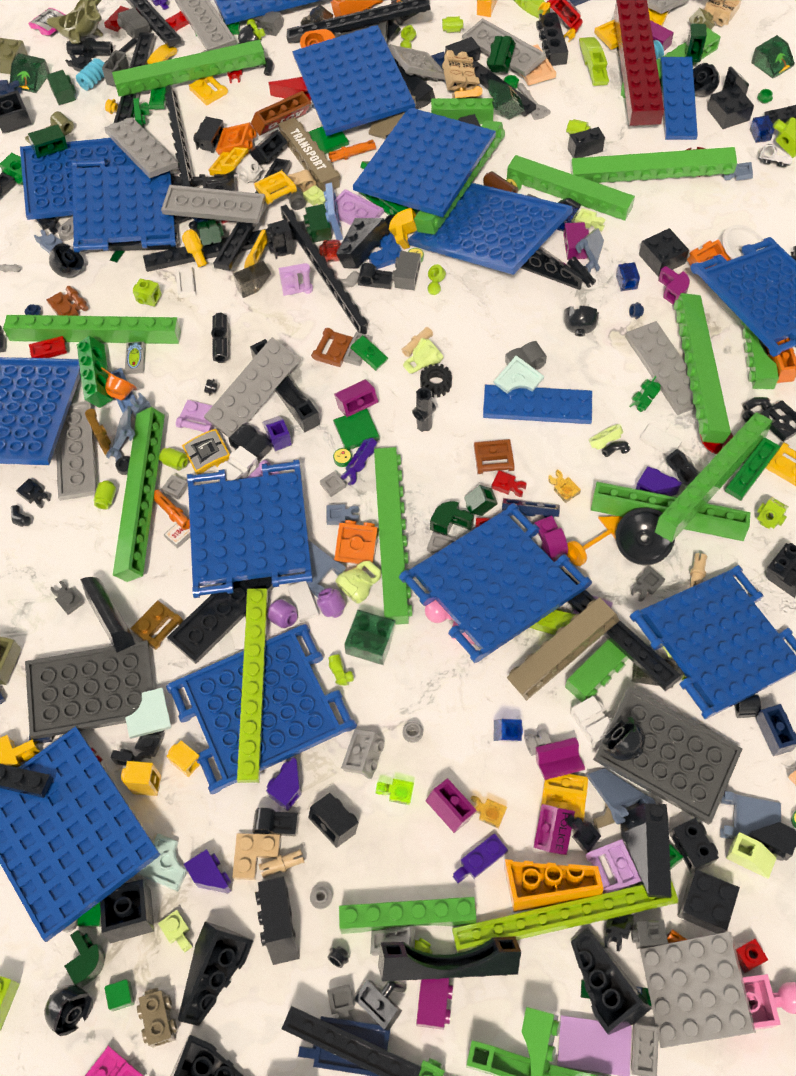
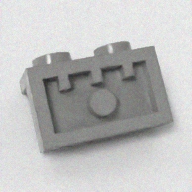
(363, 753)

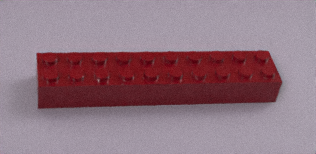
(638, 63)

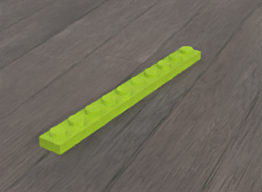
(252, 687)
(560, 916)

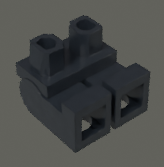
(783, 569)

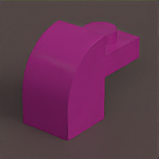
(674, 284)
(552, 538)

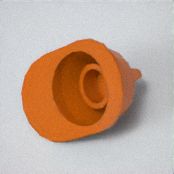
(314, 37)
(118, 387)

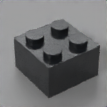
(730, 107)
(12, 112)
(663, 250)
(708, 902)
(127, 912)

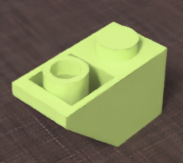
(751, 855)

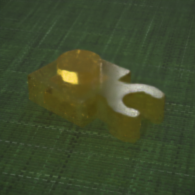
(566, 488)
(490, 812)

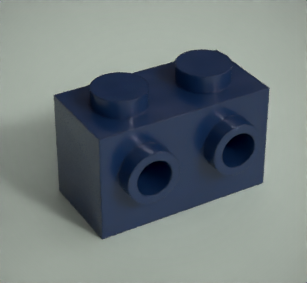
(776, 730)

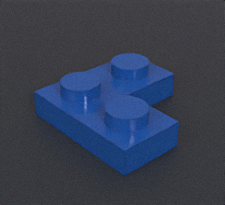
(387, 254)

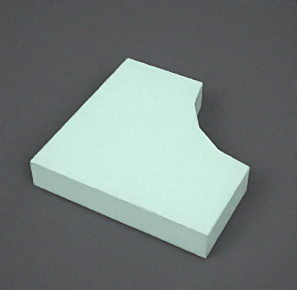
(518, 375)
(150, 716)
(166, 868)

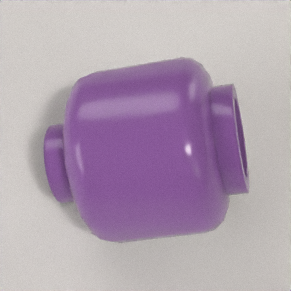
(331, 603)
(282, 613)

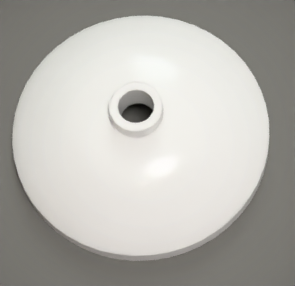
(738, 236)

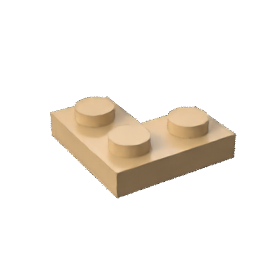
(251, 847)

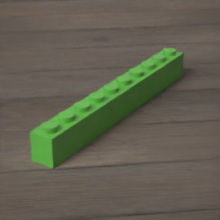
(189, 68)
(656, 165)
(431, 223)
(102, 328)
(702, 369)
(712, 477)
(139, 495)
(390, 534)

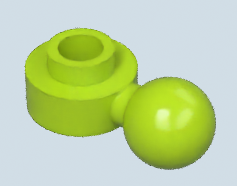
(408, 34)
(436, 274)

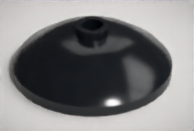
(628, 537)

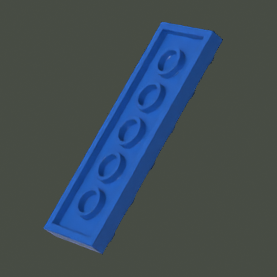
(678, 98)
(539, 405)

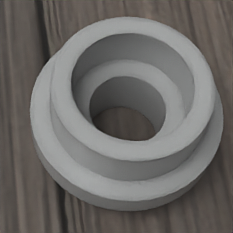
(412, 726)
(324, 903)

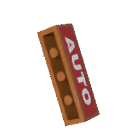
(270, 116)

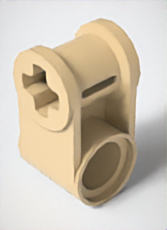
(303, 179)

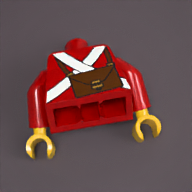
(567, 13)

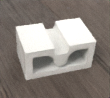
(240, 465)
(591, 720)

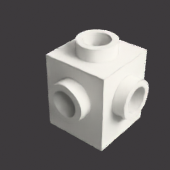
(248, 169)

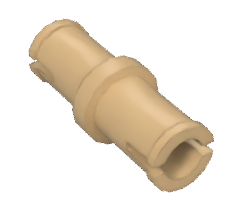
(409, 348)
(698, 571)
(281, 863)

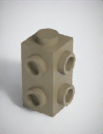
(156, 1017)

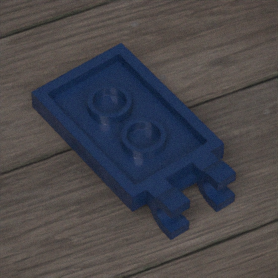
(323, 1059)

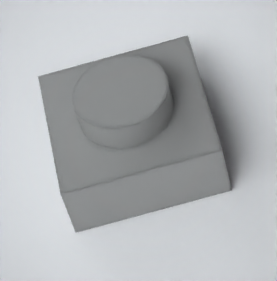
(332, 484)
(175, 486)

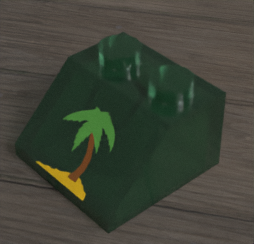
(773, 57)
(29, 71)

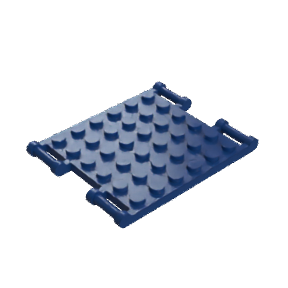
(119, 206)
(758, 290)
(248, 529)
(495, 582)
(719, 641)
(293, 706)

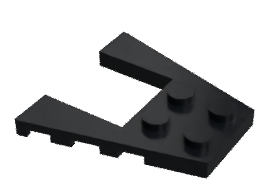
(219, 182)

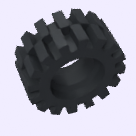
(439, 372)

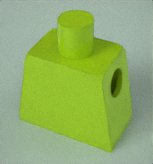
(787, 135)

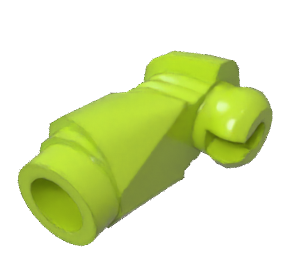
(260, 33)
(337, 668)

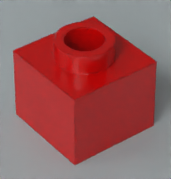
(745, 961)

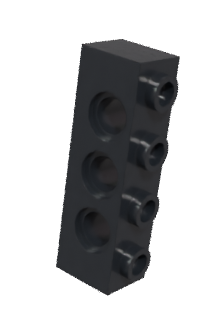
(552, 38)

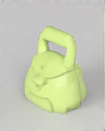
(423, 355)
(356, 582)

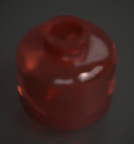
(329, 249)

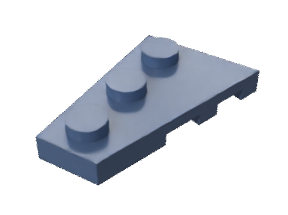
(332, 210)

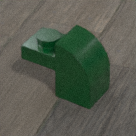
(449, 514)
(89, 962)

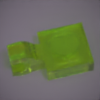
(399, 791)

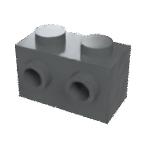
(406, 270)

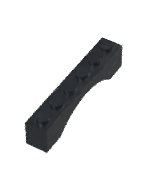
(297, 404)
(493, 958)

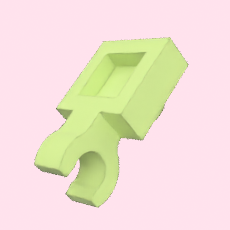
(314, 196)
(590, 219)
(175, 929)

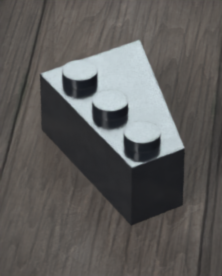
(360, 240)
(276, 920)

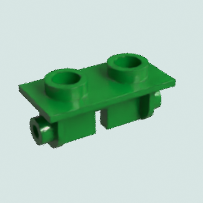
(641, 398)

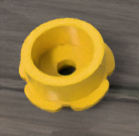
(111, 106)

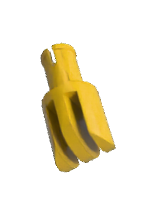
(193, 246)

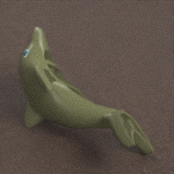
(79, 22)

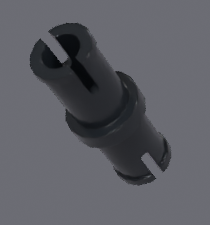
(582, 270)

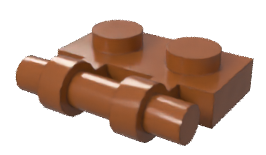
(61, 303)

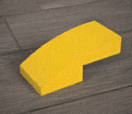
(162, 54)

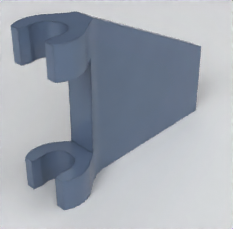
(593, 245)
(124, 429)
(321, 565)
(617, 793)
(749, 814)

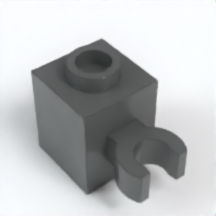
(270, 23)
(649, 934)

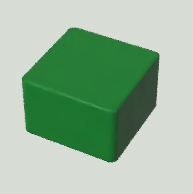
(119, 995)

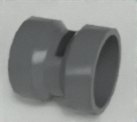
(296, 199)

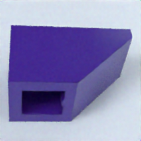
(277, 433)
(657, 482)
(286, 787)
(206, 874)

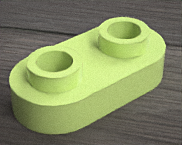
(609, 434)

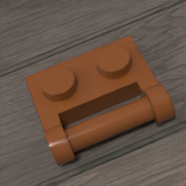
(336, 350)
(493, 451)

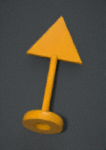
(577, 552)

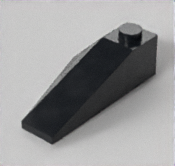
(550, 267)
(648, 845)
(213, 963)
(611, 992)
(202, 1059)

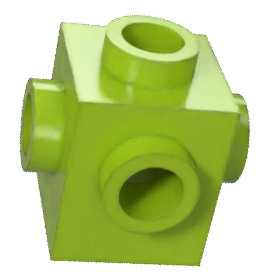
(147, 292)
(775, 507)

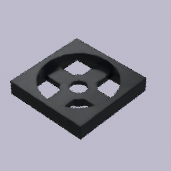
(777, 426)

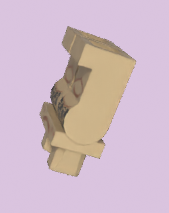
(722, 10)
(459, 70)

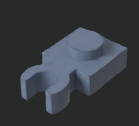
(742, 172)
(47, 242)
(139, 404)
(338, 514)

